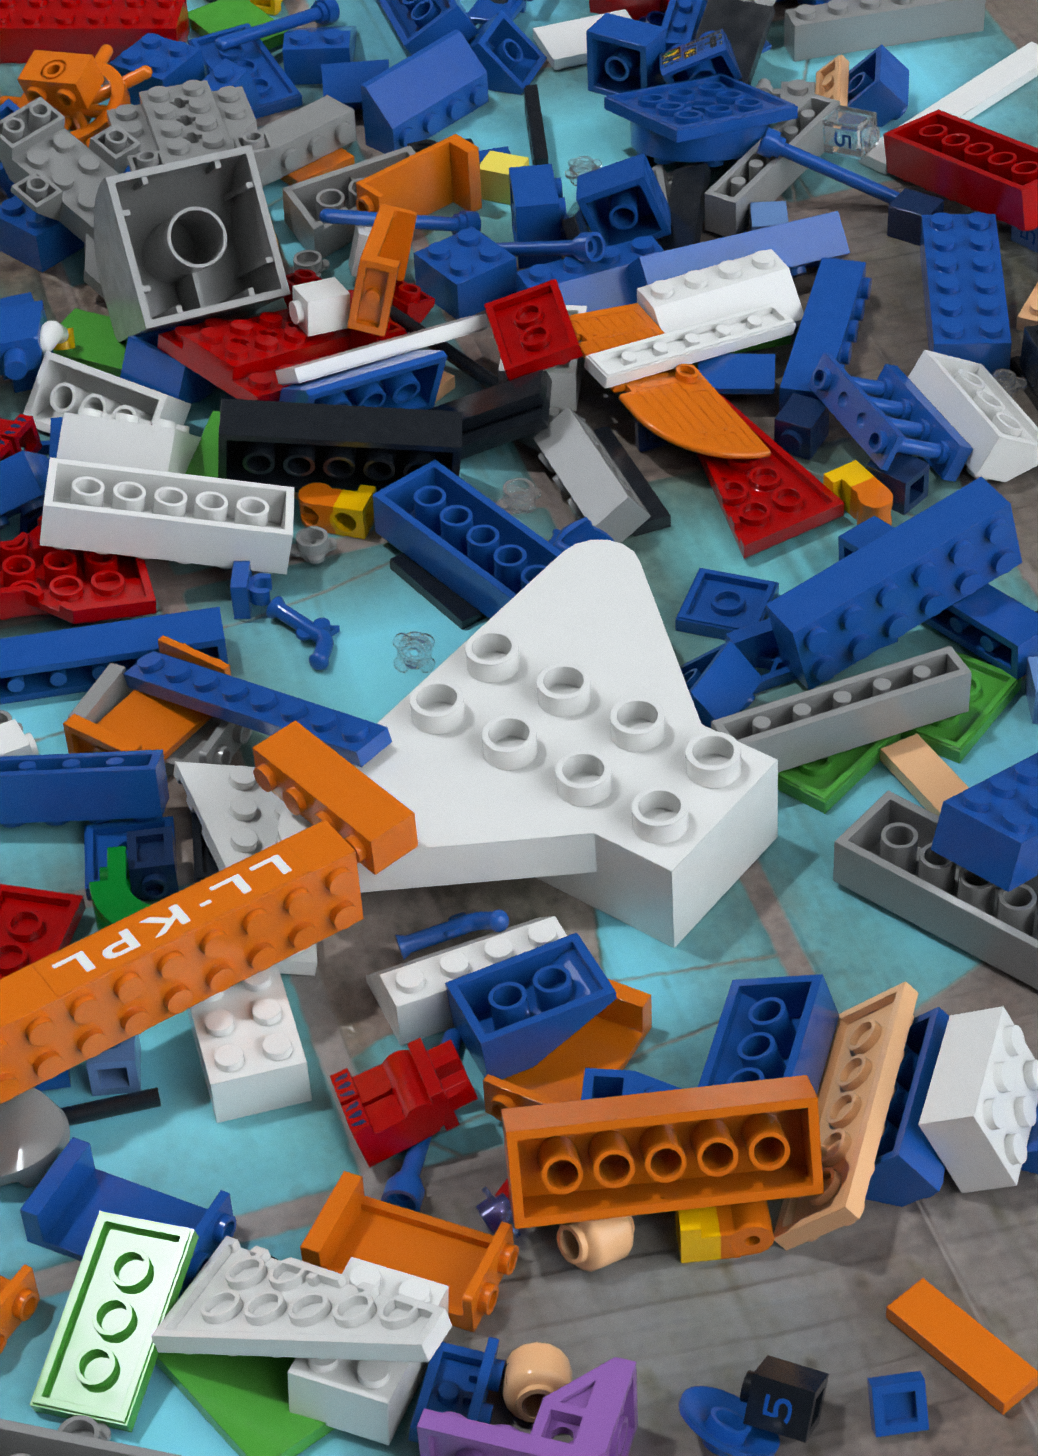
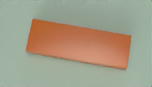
(963, 1346)

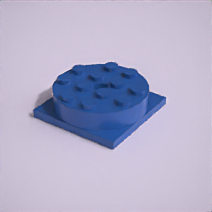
(699, 118)

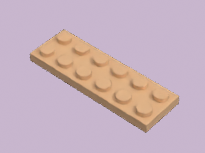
(852, 1113)

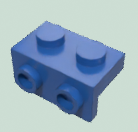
(460, 1383)

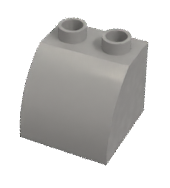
(186, 243)

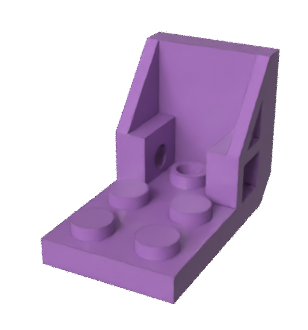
(593, 1409)

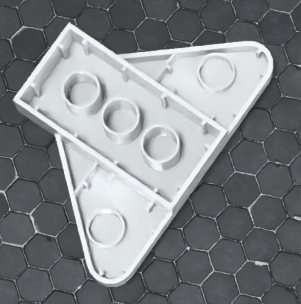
(574, 758)

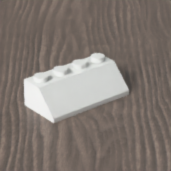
(721, 292)
(67, 385)
(982, 413)
(415, 991)

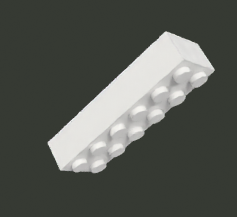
(167, 516)

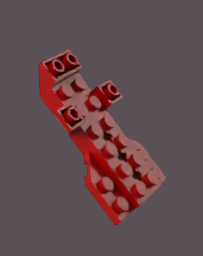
(247, 352)
(70, 582)

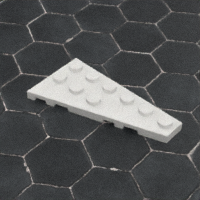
(236, 824)
(295, 1309)

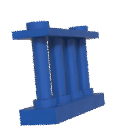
(891, 418)

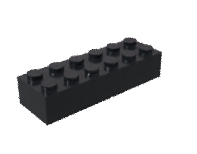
(332, 443)

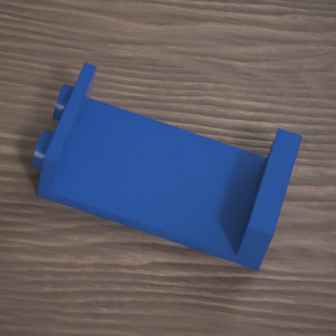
(73, 1192)

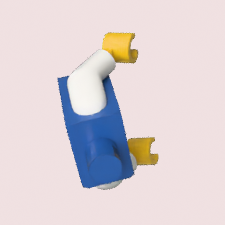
(27, 336)

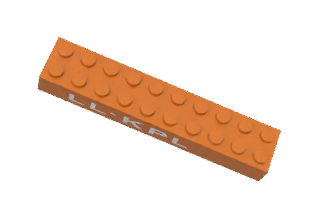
(174, 955)

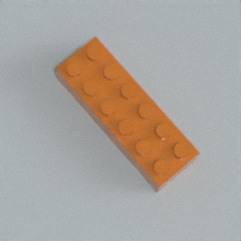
(663, 1151)

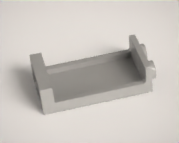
(211, 744)

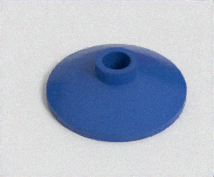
(719, 1422)

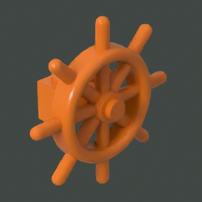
(74, 87)

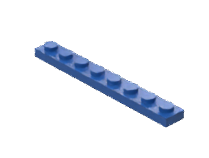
(254, 705)

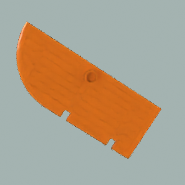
(673, 403)

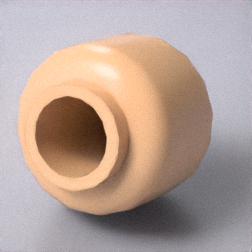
(596, 1242)
(532, 1374)

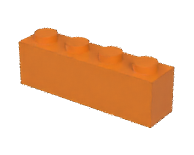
(326, 786)

